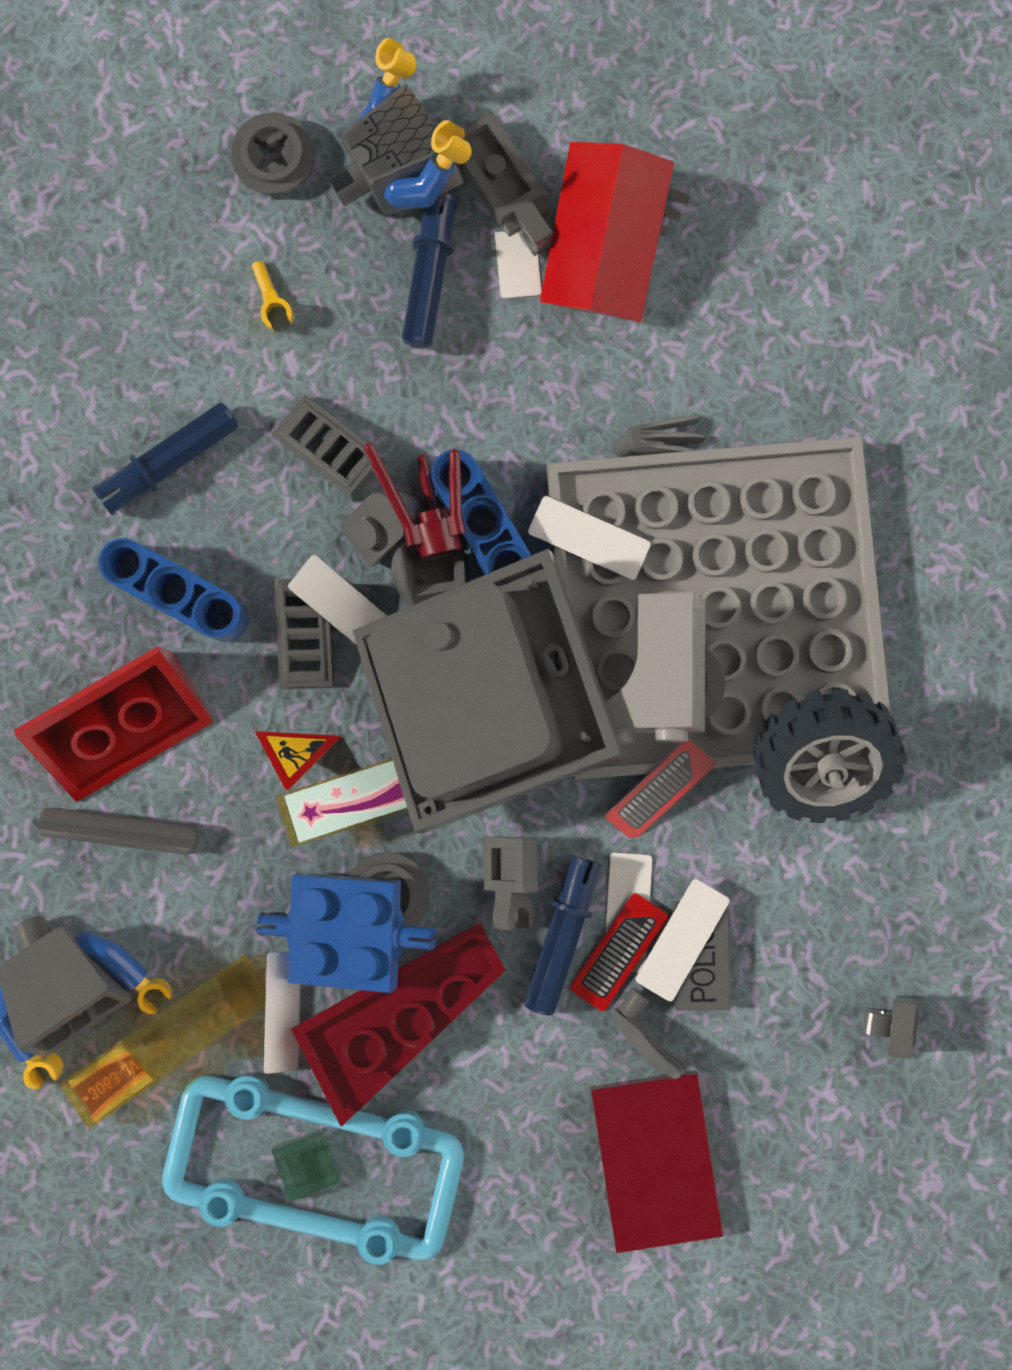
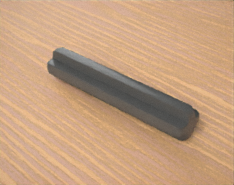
(118, 831)

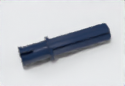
(432, 250)
(166, 457)
(563, 935)

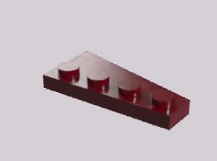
(376, 1034)

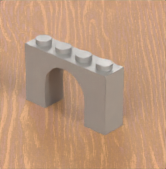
(669, 672)

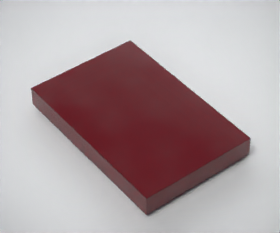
(656, 1162)

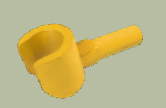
(269, 295)

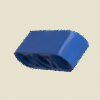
(480, 497)
(150, 583)

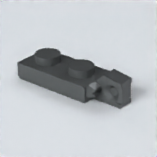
(506, 183)

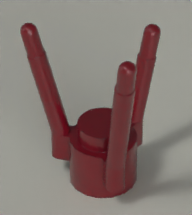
(436, 531)

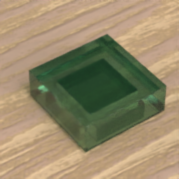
(306, 1164)

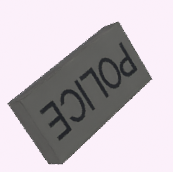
(709, 978)

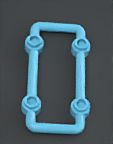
(223, 1202)

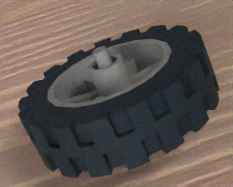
(835, 777)

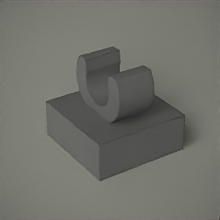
(898, 1025)

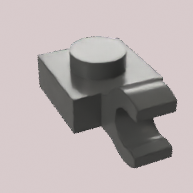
(511, 873)

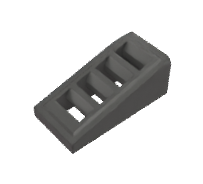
(362, 472)
(285, 634)

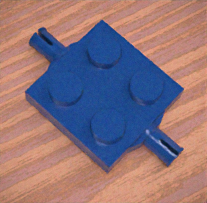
(345, 932)

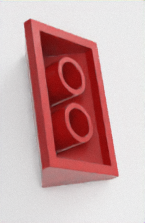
(606, 229)
(116, 723)

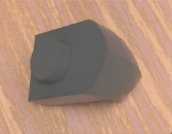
(375, 526)
(425, 578)

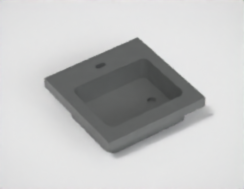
(477, 694)

